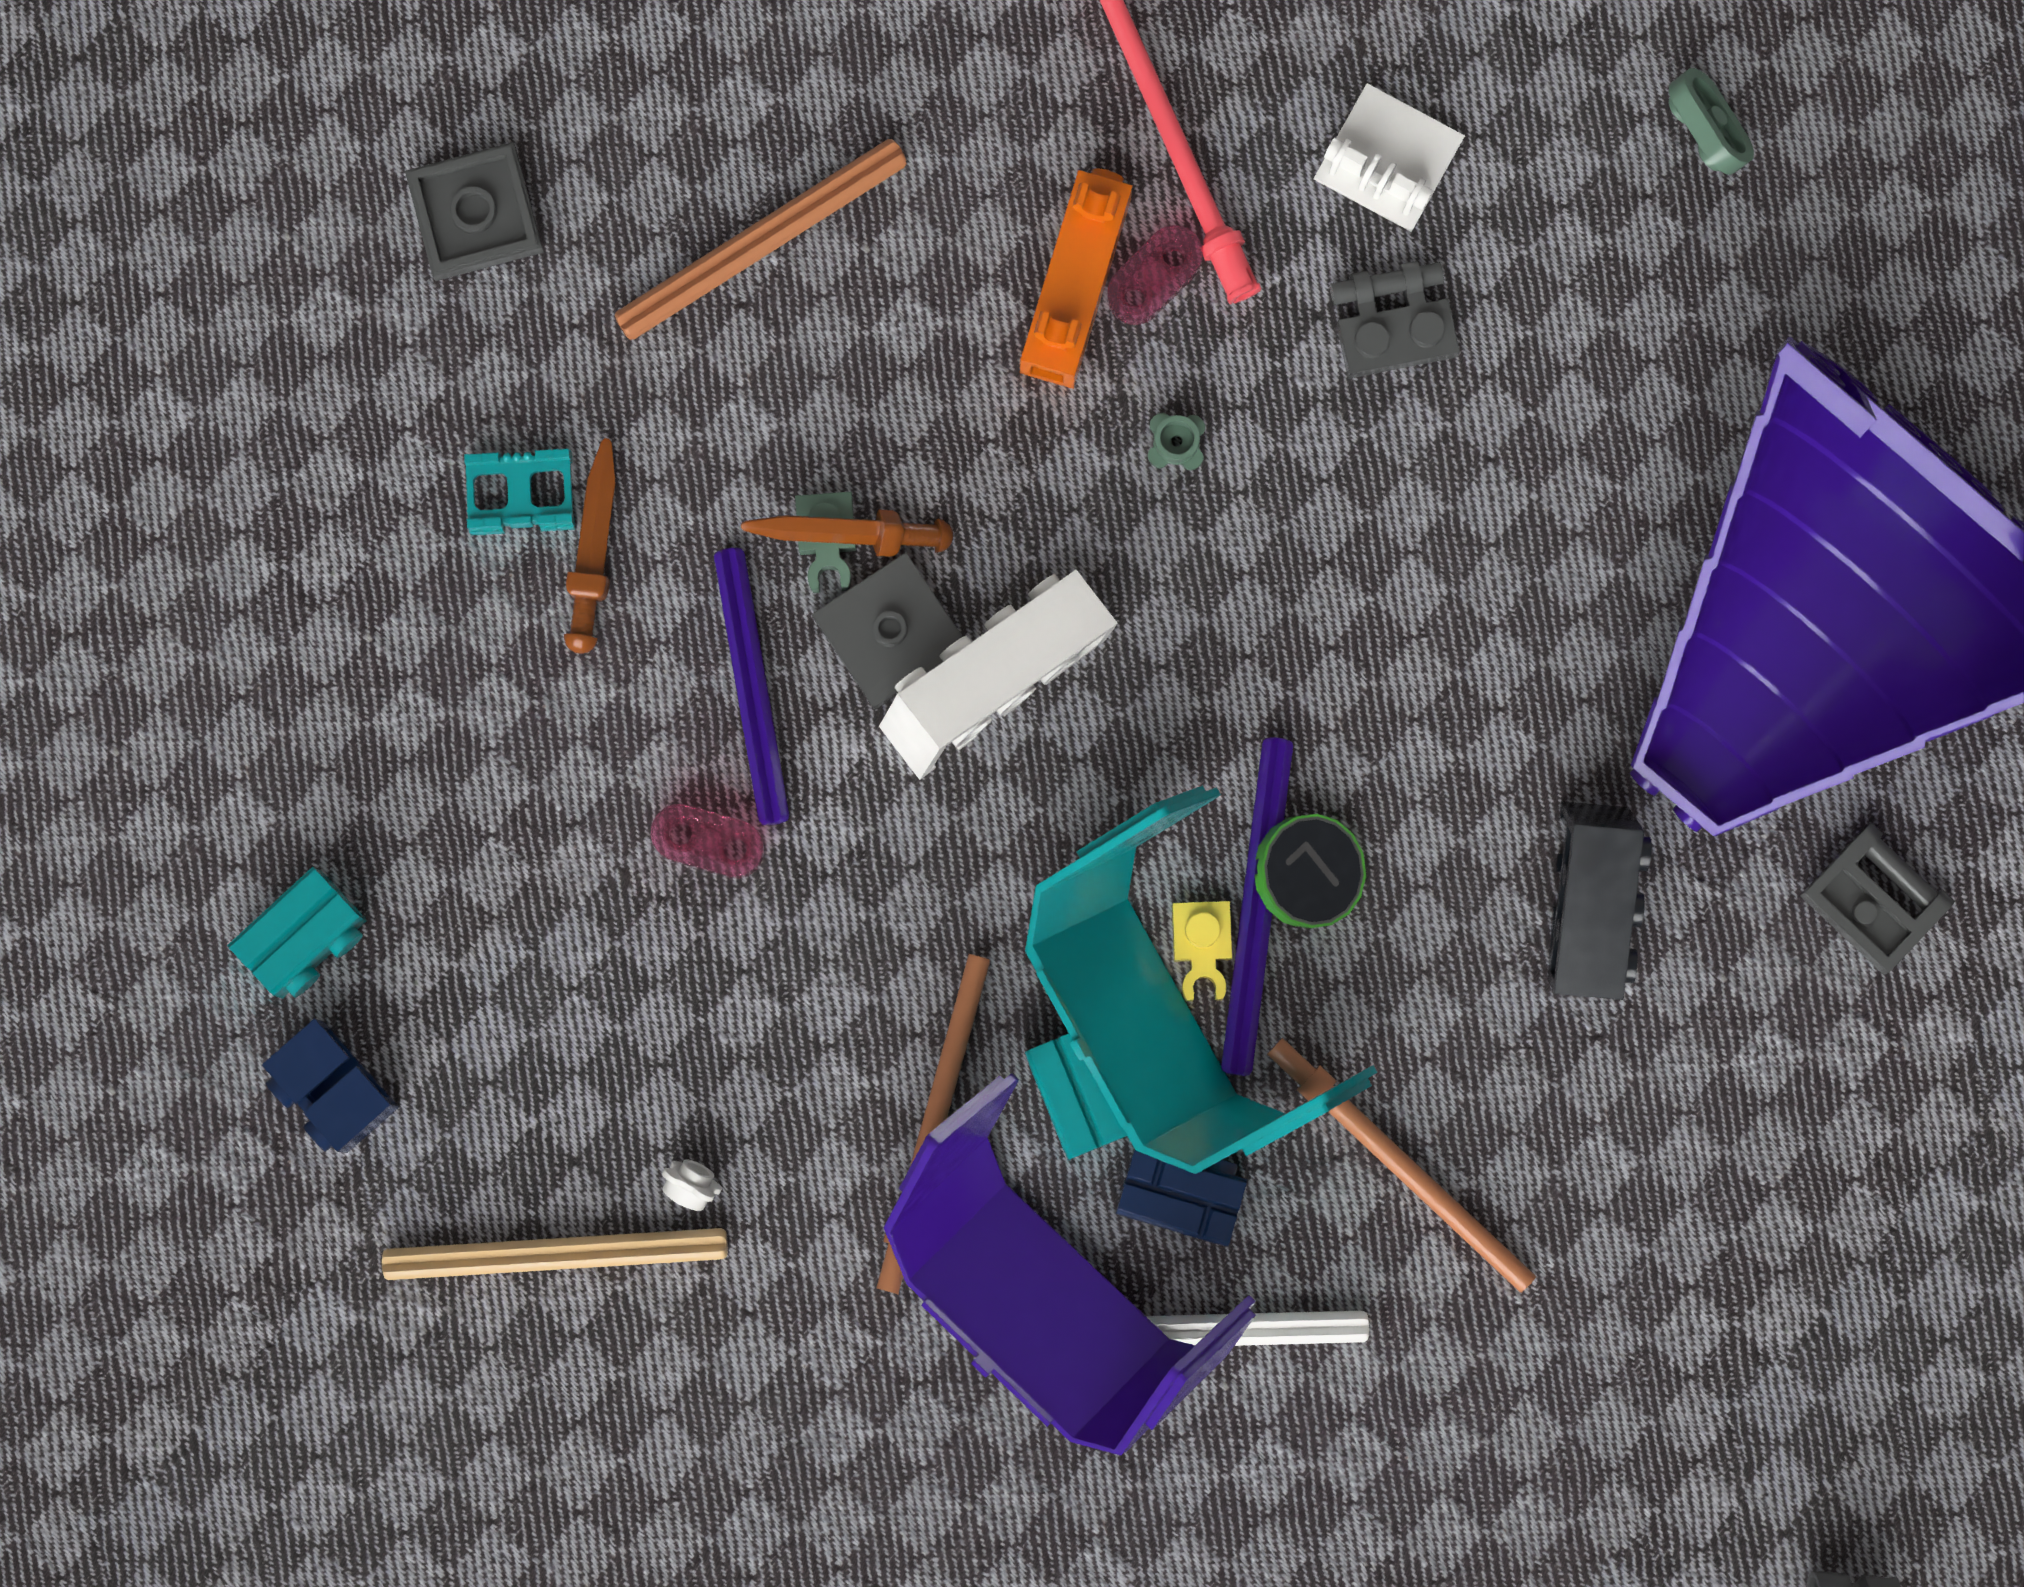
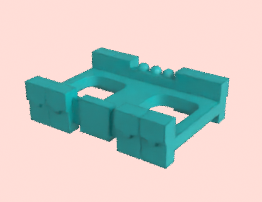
(519, 510)

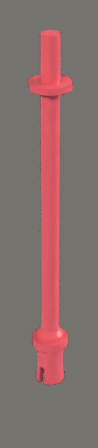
(1221, 242)

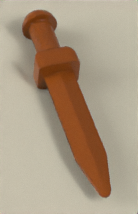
(884, 533)
(587, 582)

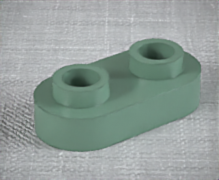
(1711, 121)

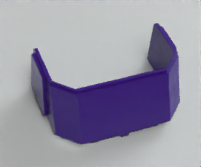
(1030, 1299)

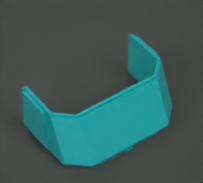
(1132, 1017)

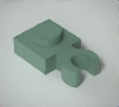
(827, 554)

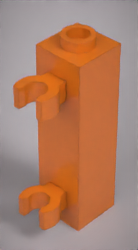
(1076, 277)

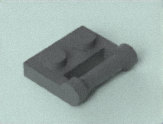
(1865, 911)

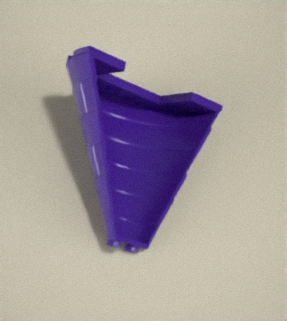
(1841, 609)

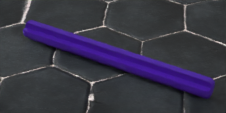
(1254, 916)

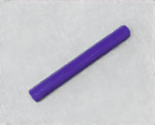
(751, 686)

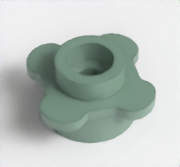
(1187, 429)

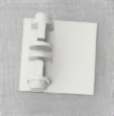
(1389, 157)

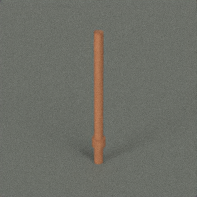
(1317, 1081)
(944, 1082)

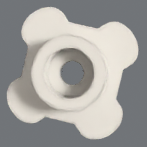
(690, 1184)

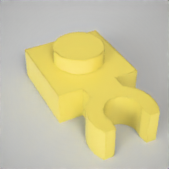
(1202, 937)

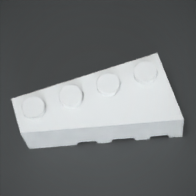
(995, 670)

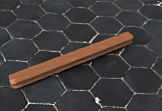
(760, 239)

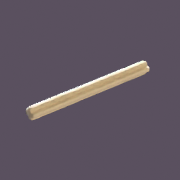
(554, 1254)

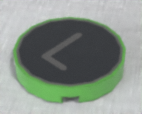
(1310, 871)

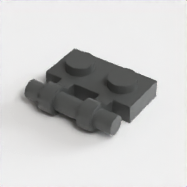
(1398, 336)

